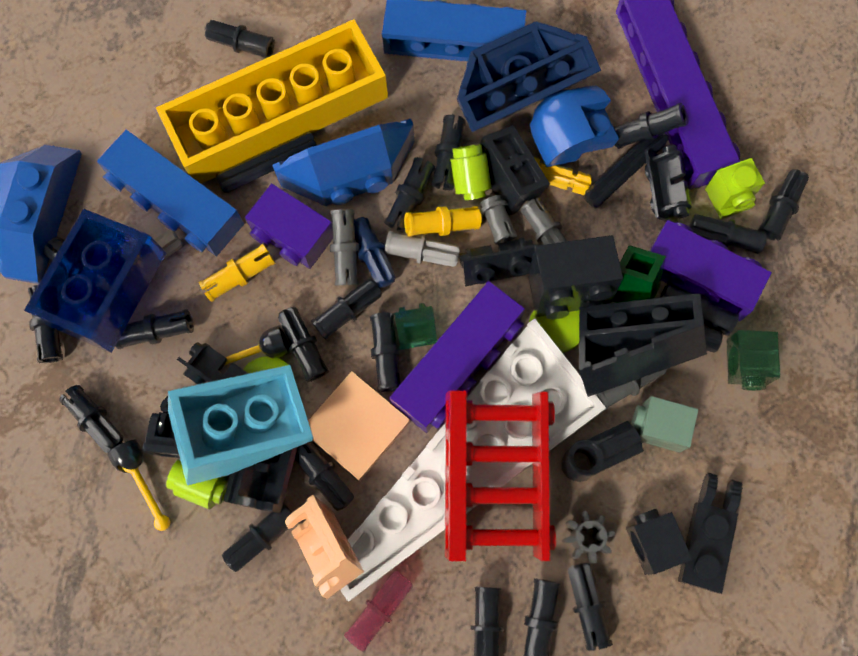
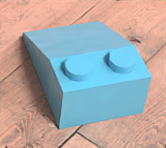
(237, 422)

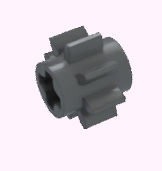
(600, 535)

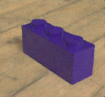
(710, 269)

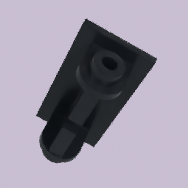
(668, 199)
(483, 265)
(206, 365)

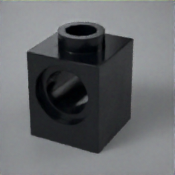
(658, 542)

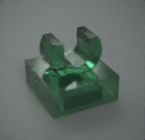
(416, 327)

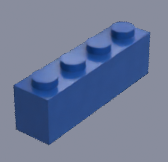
(444, 28)
(171, 193)

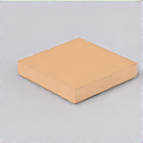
(356, 425)

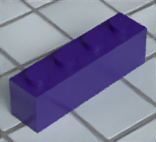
(458, 356)

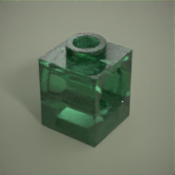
(753, 359)

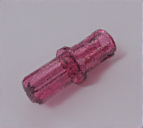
(378, 611)

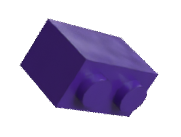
(289, 226)

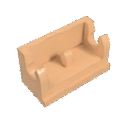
(324, 546)

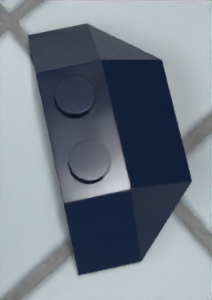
(522, 72)

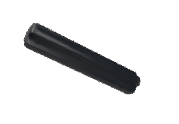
(262, 163)
(622, 170)

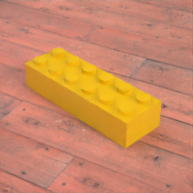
(274, 101)

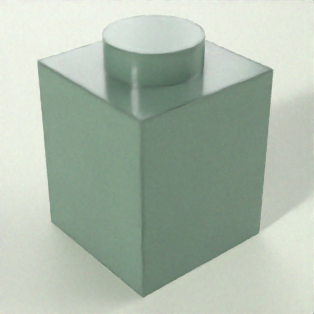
(665, 424)

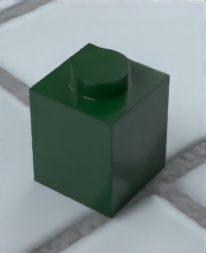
(641, 275)

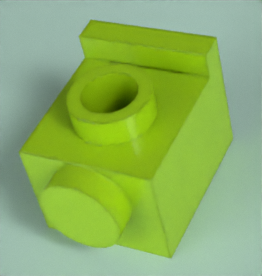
(734, 188)

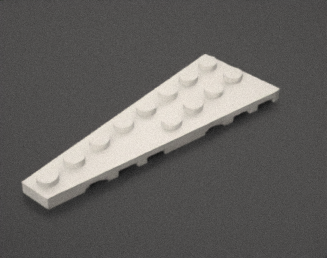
(416, 504)

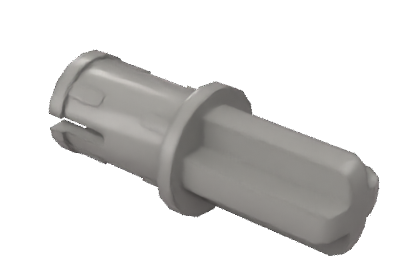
(422, 249)

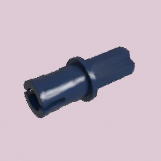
(373, 253)

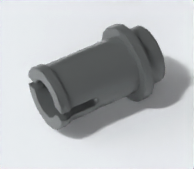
(498, 219)

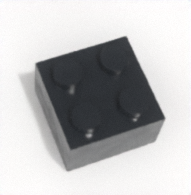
(574, 275)

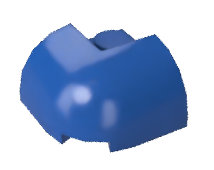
(572, 124)

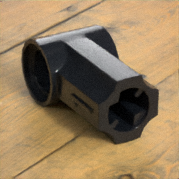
(603, 451)

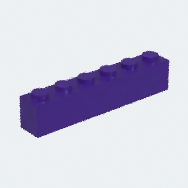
(673, 77)

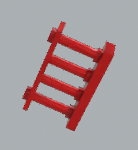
(463, 495)

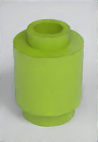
(470, 171)
(202, 493)

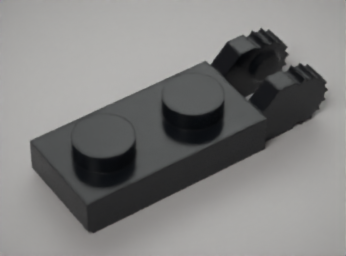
(711, 536)

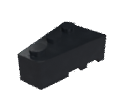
(638, 339)

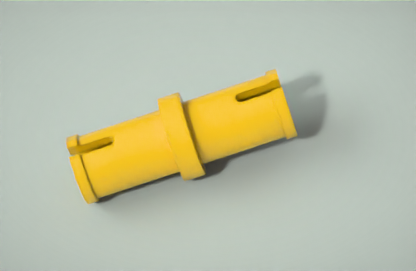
(442, 221)
(236, 272)

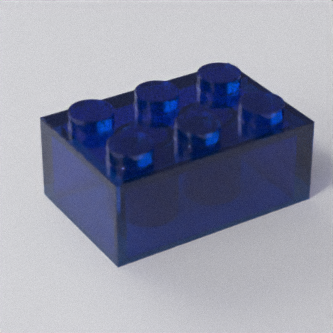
(96, 280)

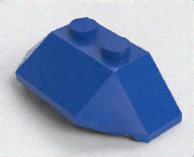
(348, 164)
(32, 207)

